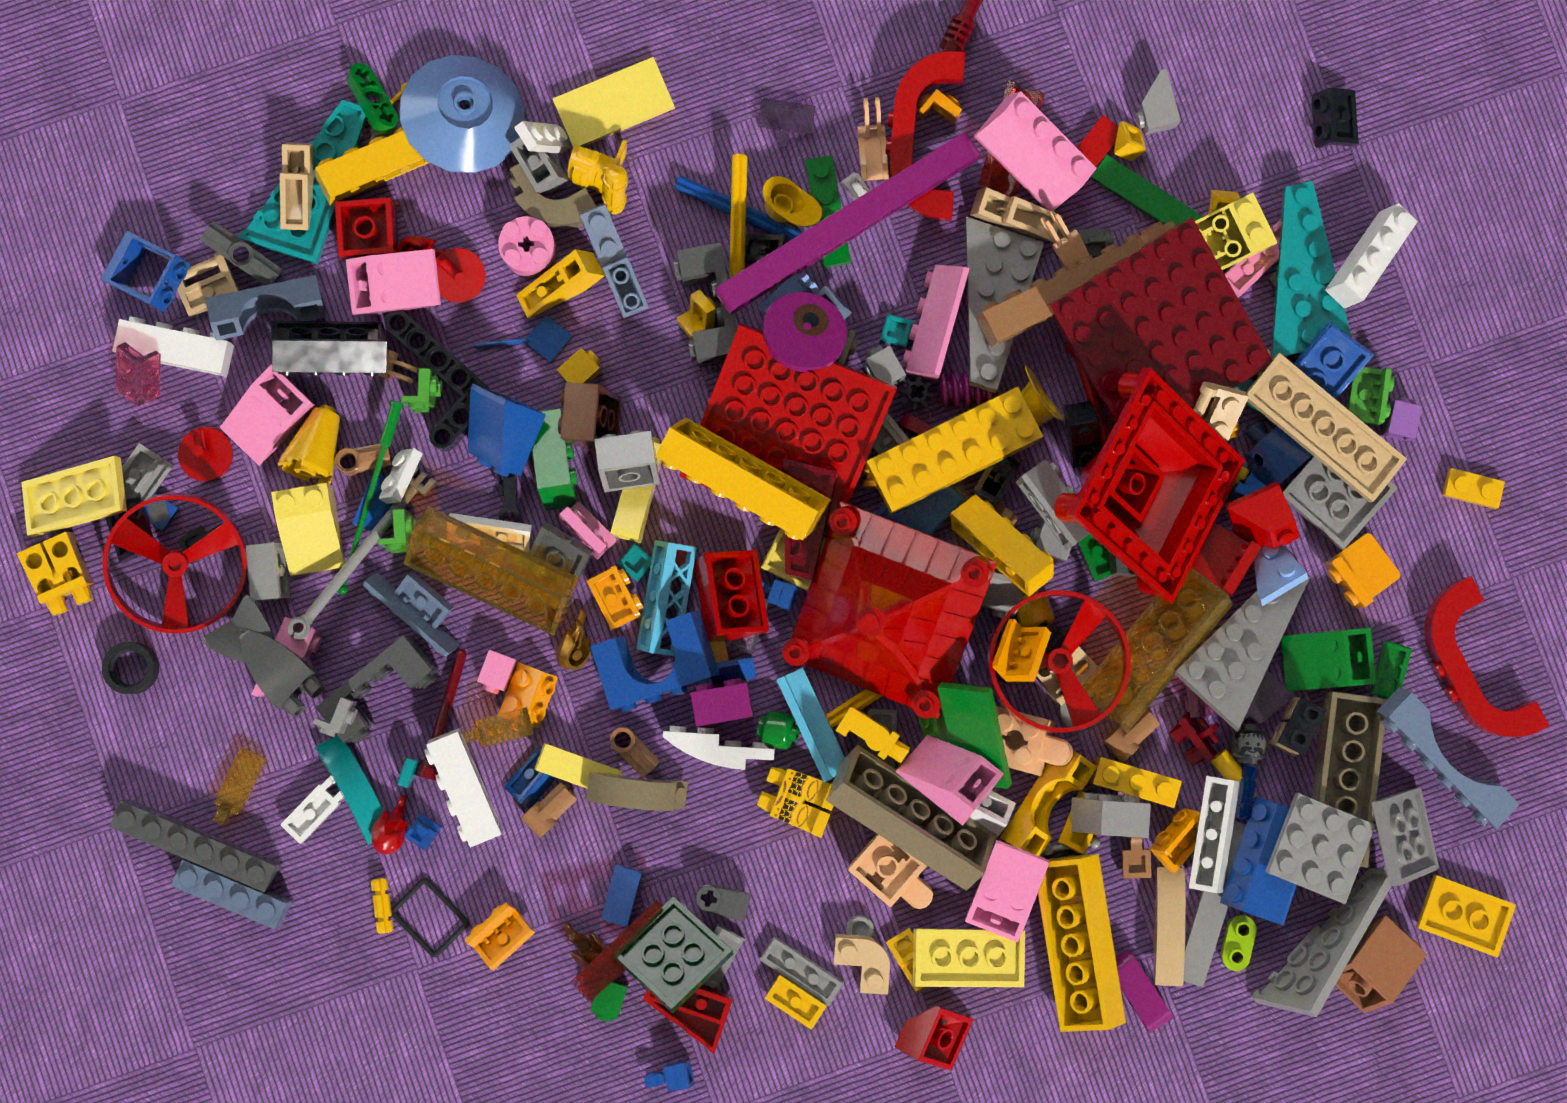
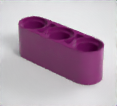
(1141, 992)

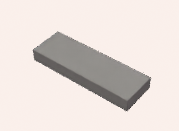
(801, 970)

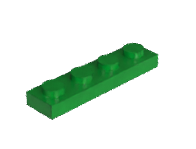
(825, 190)

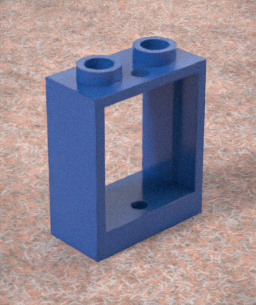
(132, 250)

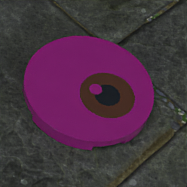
(804, 331)

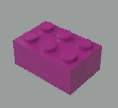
(721, 704)

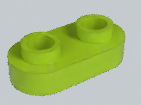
(1236, 942)

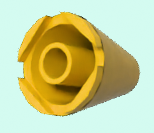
(313, 447)

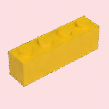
(367, 166)
(999, 540)

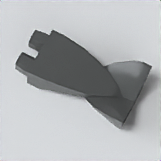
(273, 666)

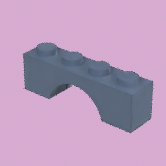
(234, 311)
(232, 895)

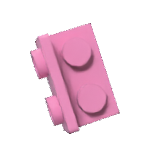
(587, 529)

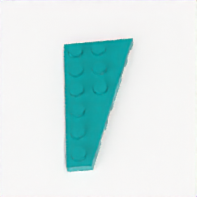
(1303, 275)

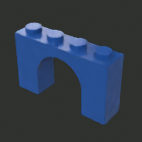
(692, 665)

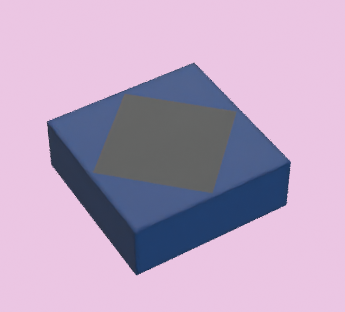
(161, 513)

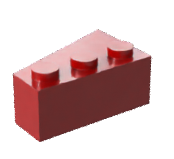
(700, 1015)

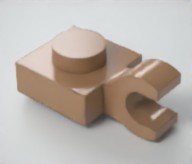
(1135, 860)

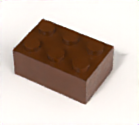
(588, 414)

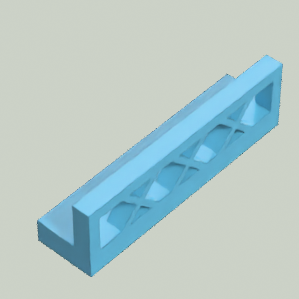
(659, 591)
(812, 722)

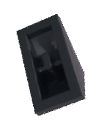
(761, 245)
(995, 480)

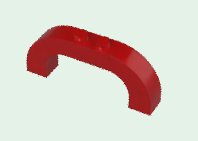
(928, 72)
(1456, 674)

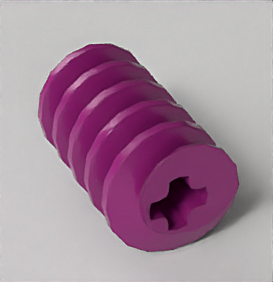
(960, 391)

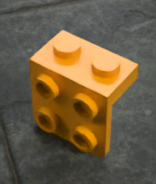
(1362, 571)

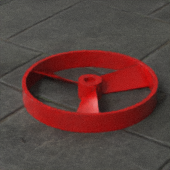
(174, 563)
(1060, 660)

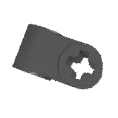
(728, 903)

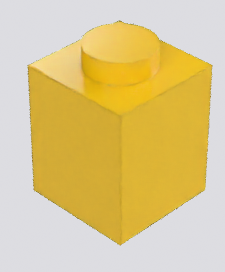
(580, 367)

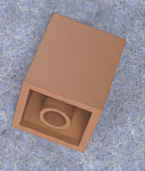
(1380, 965)

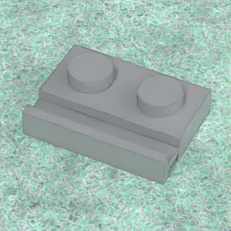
(144, 472)

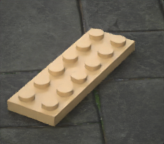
(1325, 428)

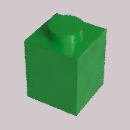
(610, 1001)

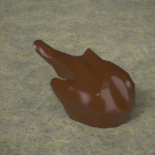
(586, 949)

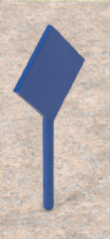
(546, 339)

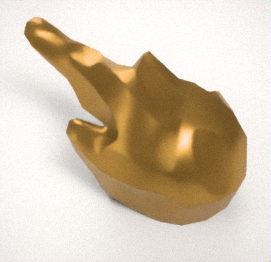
(572, 650)

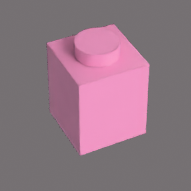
(497, 672)

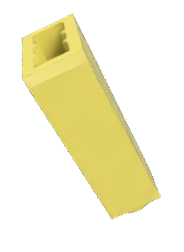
(634, 509)

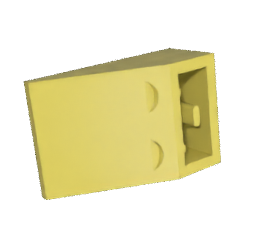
(1237, 231)

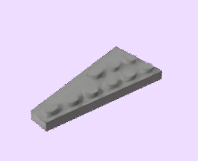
(997, 265)
(1236, 657)
(1325, 951)

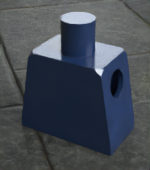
(1274, 454)

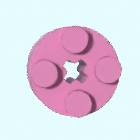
(540, 254)

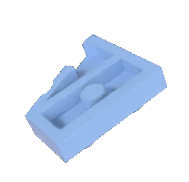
(1276, 573)

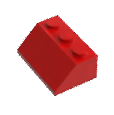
(731, 595)

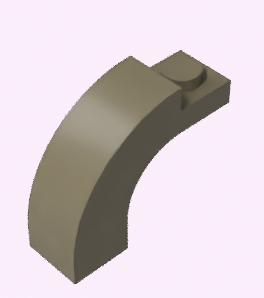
(556, 214)
(636, 792)

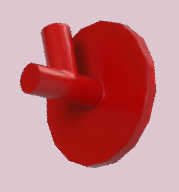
(459, 275)
(205, 454)

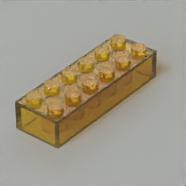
(490, 570)
(1158, 646)

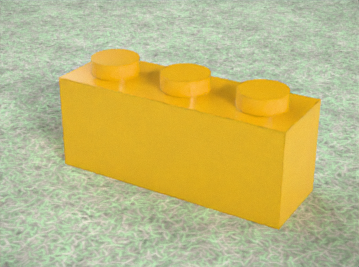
(1135, 782)

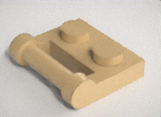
(195, 295)
(1224, 409)

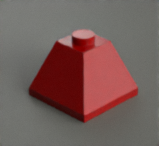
(1263, 517)
(934, 1036)

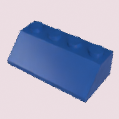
(1248, 884)

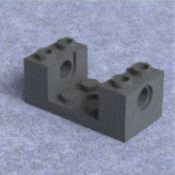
(699, 267)
(409, 663)

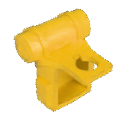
(601, 173)

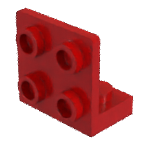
(1225, 558)

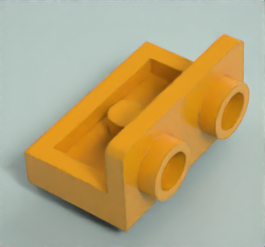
(614, 597)
(1020, 652)
(529, 689)
(1177, 840)
(500, 935)

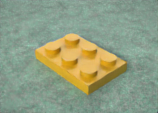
(1465, 915)

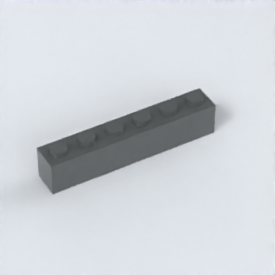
(195, 845)

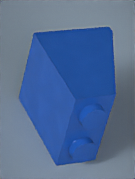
(501, 430)

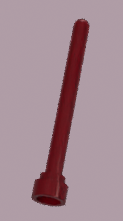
(425, 769)

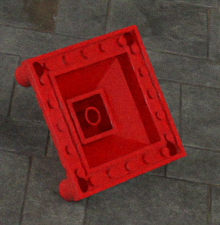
(1154, 485)
(889, 608)

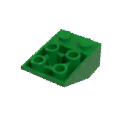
(1328, 659)

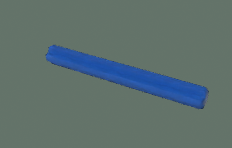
(723, 204)

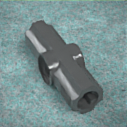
(227, 243)

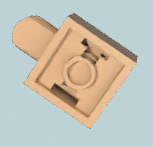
(1030, 748)
(891, 873)

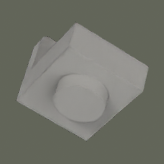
(344, 715)

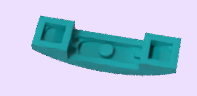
(351, 784)

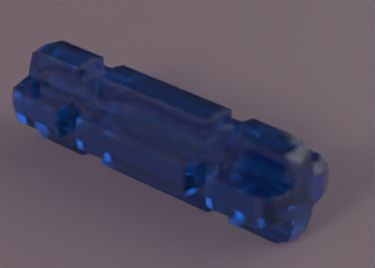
(1246, 791)

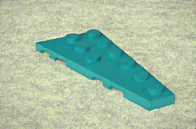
(338, 134)

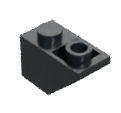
(1081, 432)

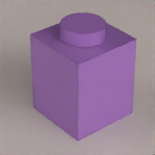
(1402, 420)

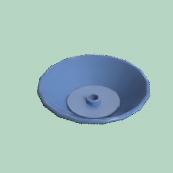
(455, 136)

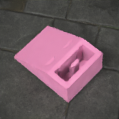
(393, 282)
(267, 415)
(950, 776)
(1007, 891)

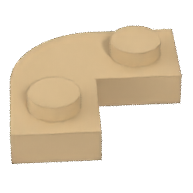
(868, 954)

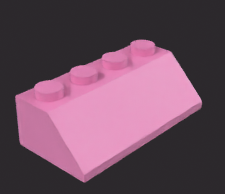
(1034, 151)
(936, 322)

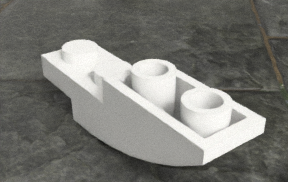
(705, 747)

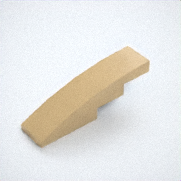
(1169, 927)

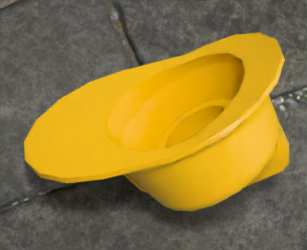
(789, 203)
(1038, 402)

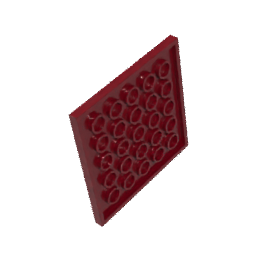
(1165, 313)

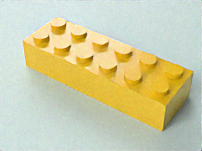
(954, 450)
(742, 479)
(1080, 945)

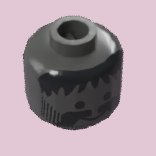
(1249, 744)

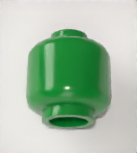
(778, 730)

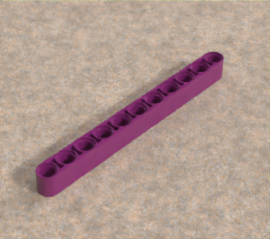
(847, 223)

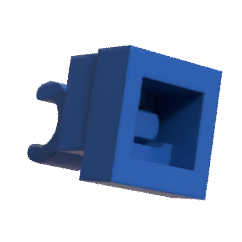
(1250, 485)
(781, 594)
(423, 831)
(675, 1075)

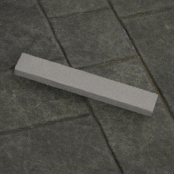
(1208, 923)

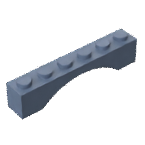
(1412, 722)

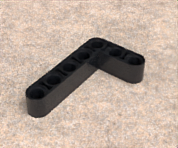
(446, 372)

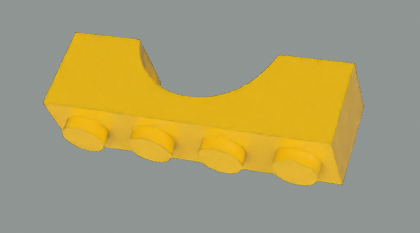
(1029, 825)

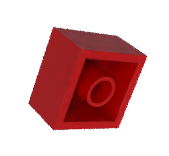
(366, 227)

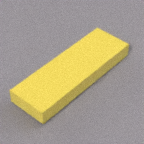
(569, 766)

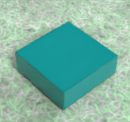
(896, 330)
(635, 562)
(407, 773)

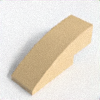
(296, 185)
(1011, 213)

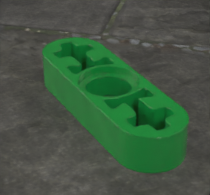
(372, 87)

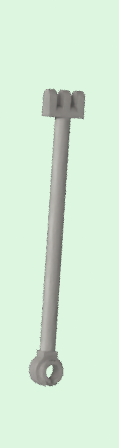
(307, 619)

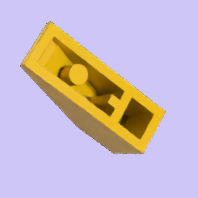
(561, 282)

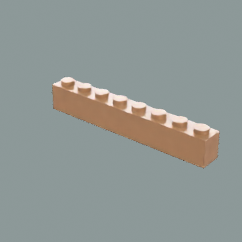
(1030, 308)

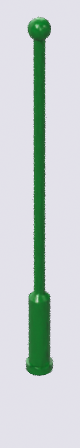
(386, 439)

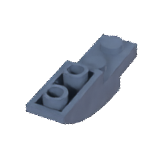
(614, 260)

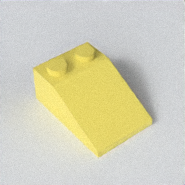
(309, 528)

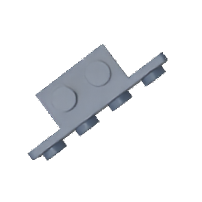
(417, 606)

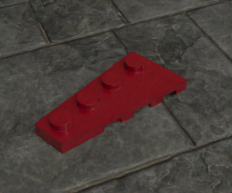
(803, 555)

